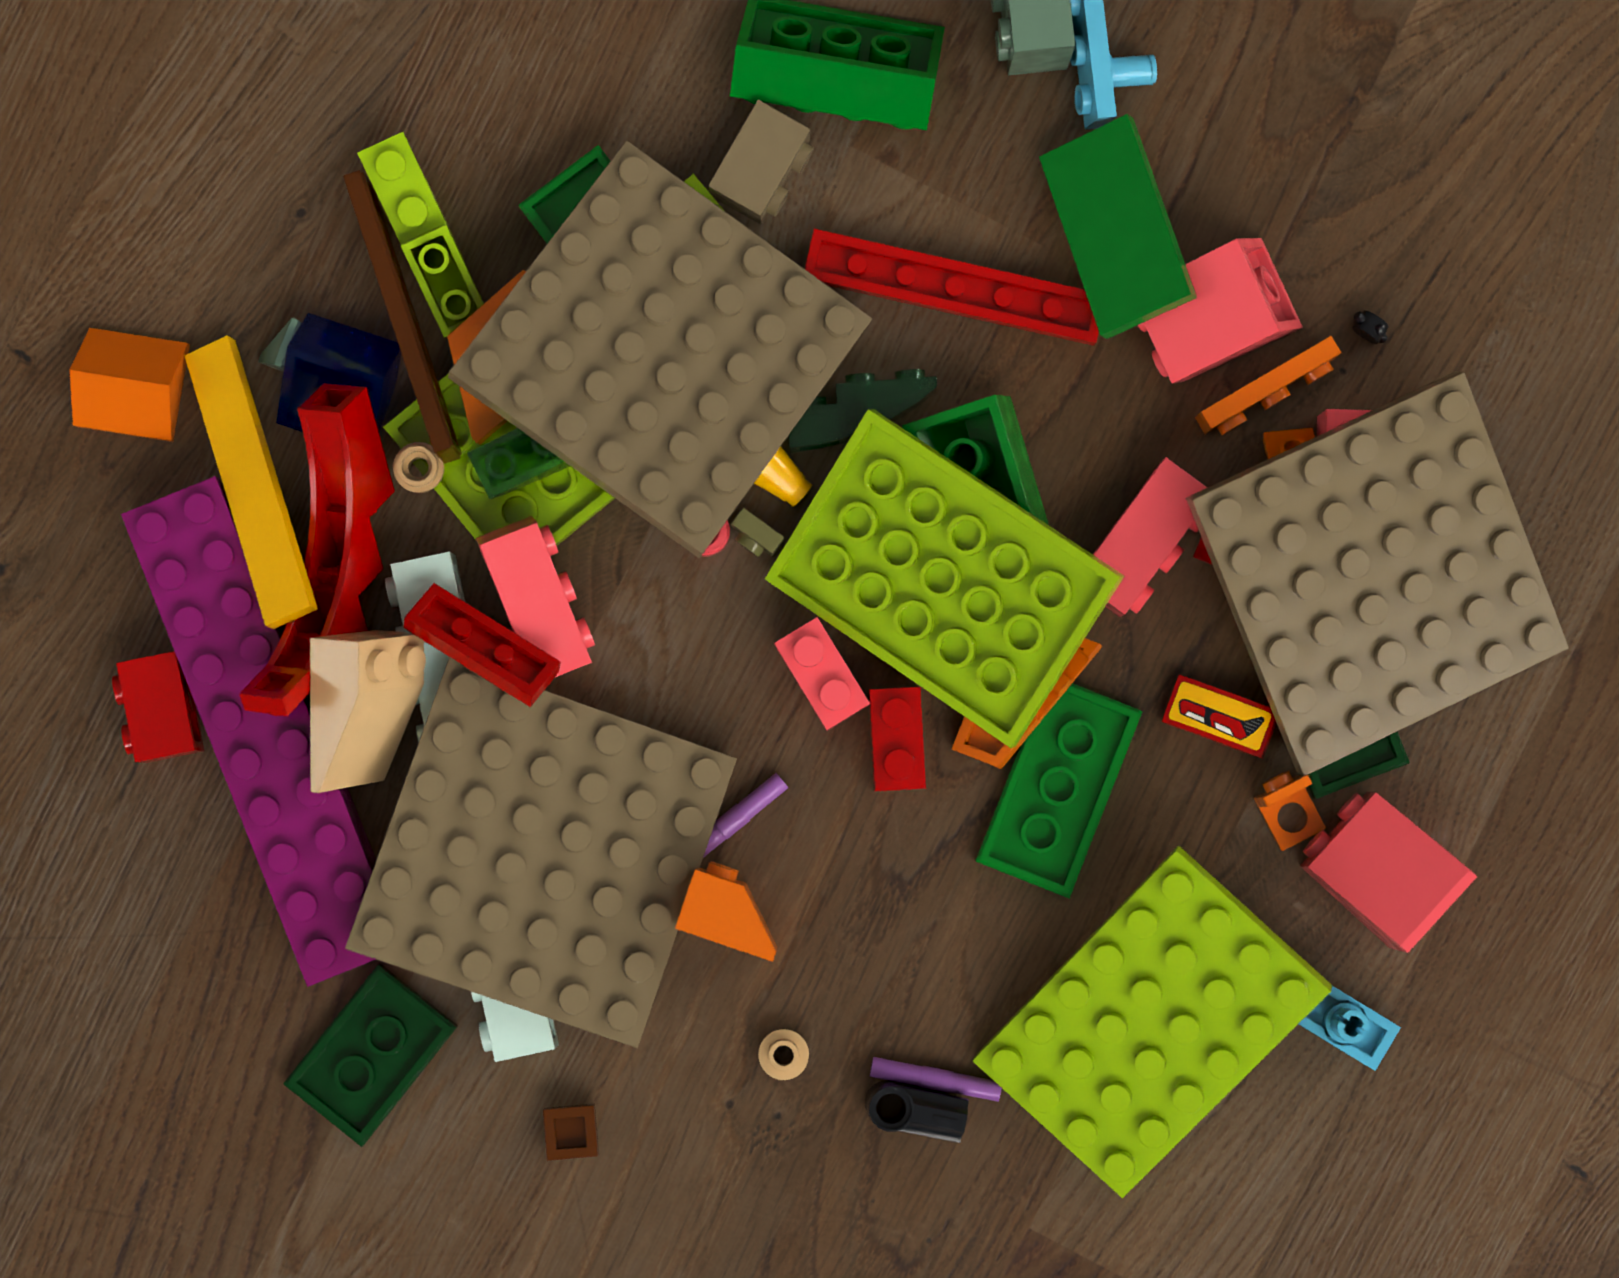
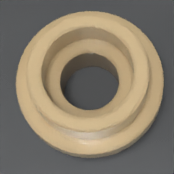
(403, 463)
(787, 1038)

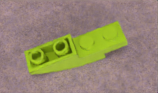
(422, 231)

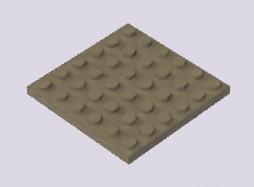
(660, 349)
(1378, 572)
(541, 855)

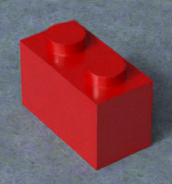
(157, 709)
(897, 739)

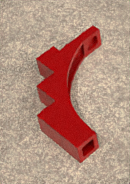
(342, 556)

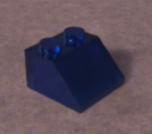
(338, 355)

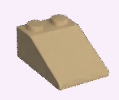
(360, 704)

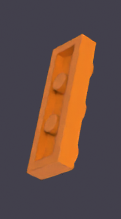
(1269, 388)

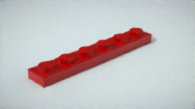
(951, 286)

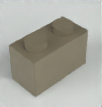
(761, 162)

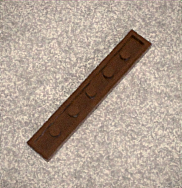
(403, 317)

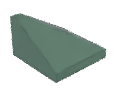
(275, 352)

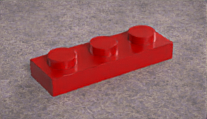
(482, 644)

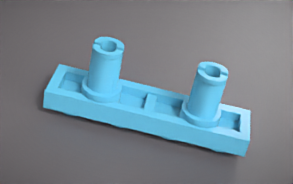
(1098, 70)
(1351, 1028)

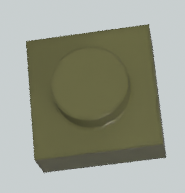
(756, 535)

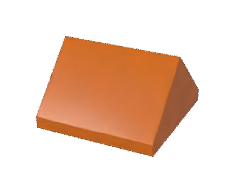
(128, 384)

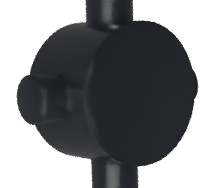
(1370, 327)

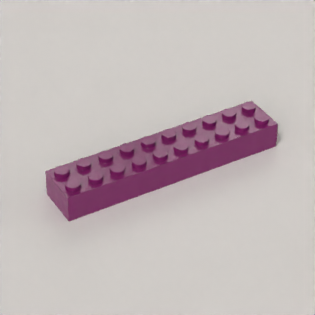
(303, 840)

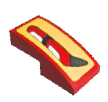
(1220, 716)

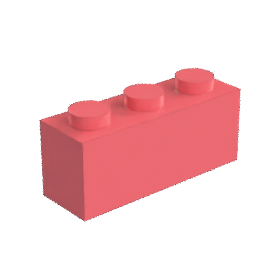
(1149, 534)
(534, 593)

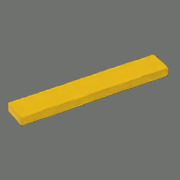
(250, 483)

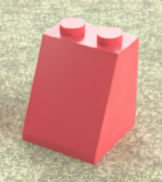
(1235, 312)
(1386, 871)

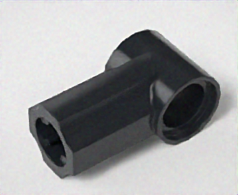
(921, 1112)

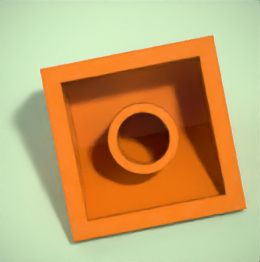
(725, 912)

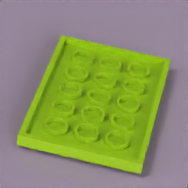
(943, 577)
(1152, 1022)

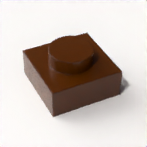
(571, 1132)

